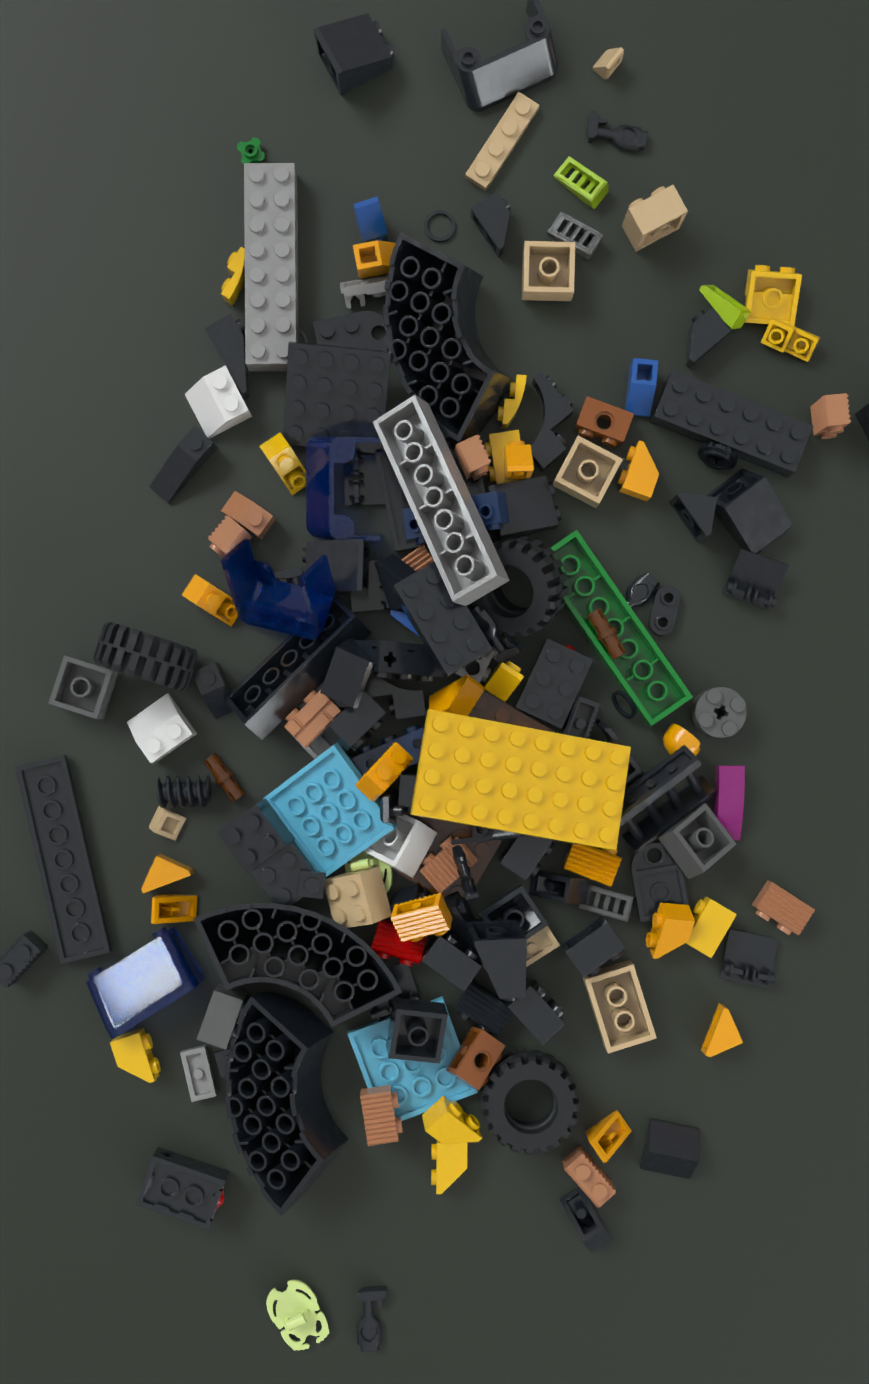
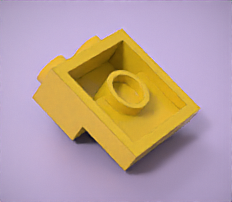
(772, 294)

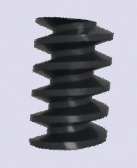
(184, 792)

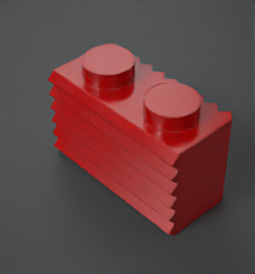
(387, 944)

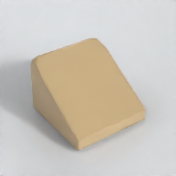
(608, 62)
(167, 823)

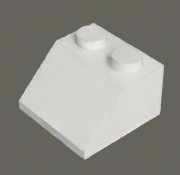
(217, 402)
(160, 729)
(404, 846)

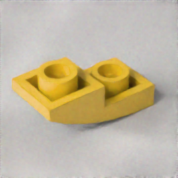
(232, 286)
(790, 339)
(510, 407)

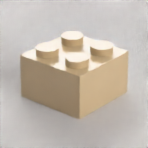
(654, 217)
(548, 271)
(587, 472)
(357, 897)

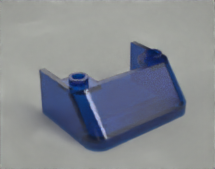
(320, 460)
(279, 604)

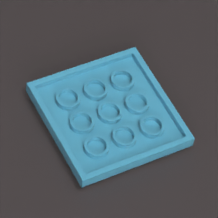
(328, 811)
(416, 1082)

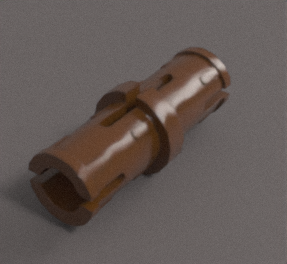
(606, 634)
(224, 777)

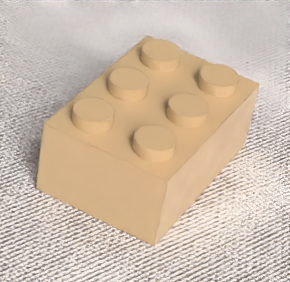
(619, 1006)

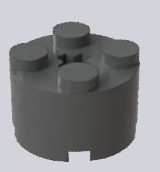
(731, 705)

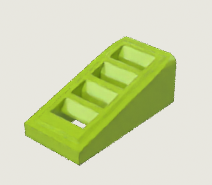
(589, 195)
(729, 309)

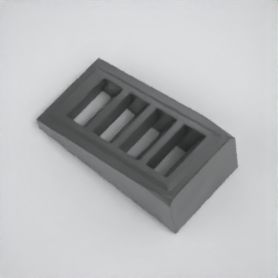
(588, 232)
(609, 894)

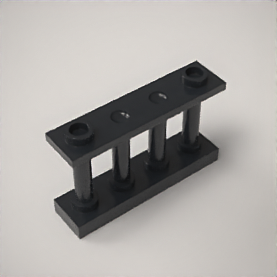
(652, 786)

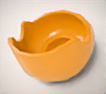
(678, 736)

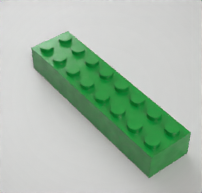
(643, 669)

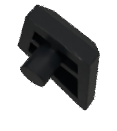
(389, 808)

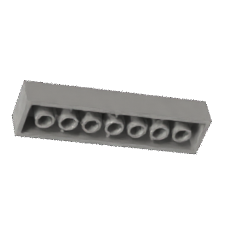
(270, 264)
(440, 501)

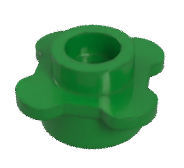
(256, 156)

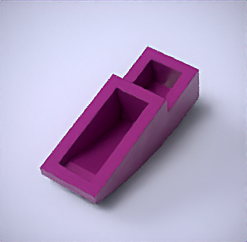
(730, 797)

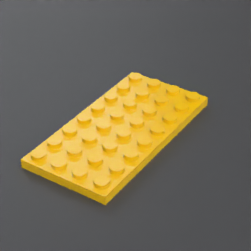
(520, 780)

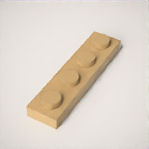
(502, 141)

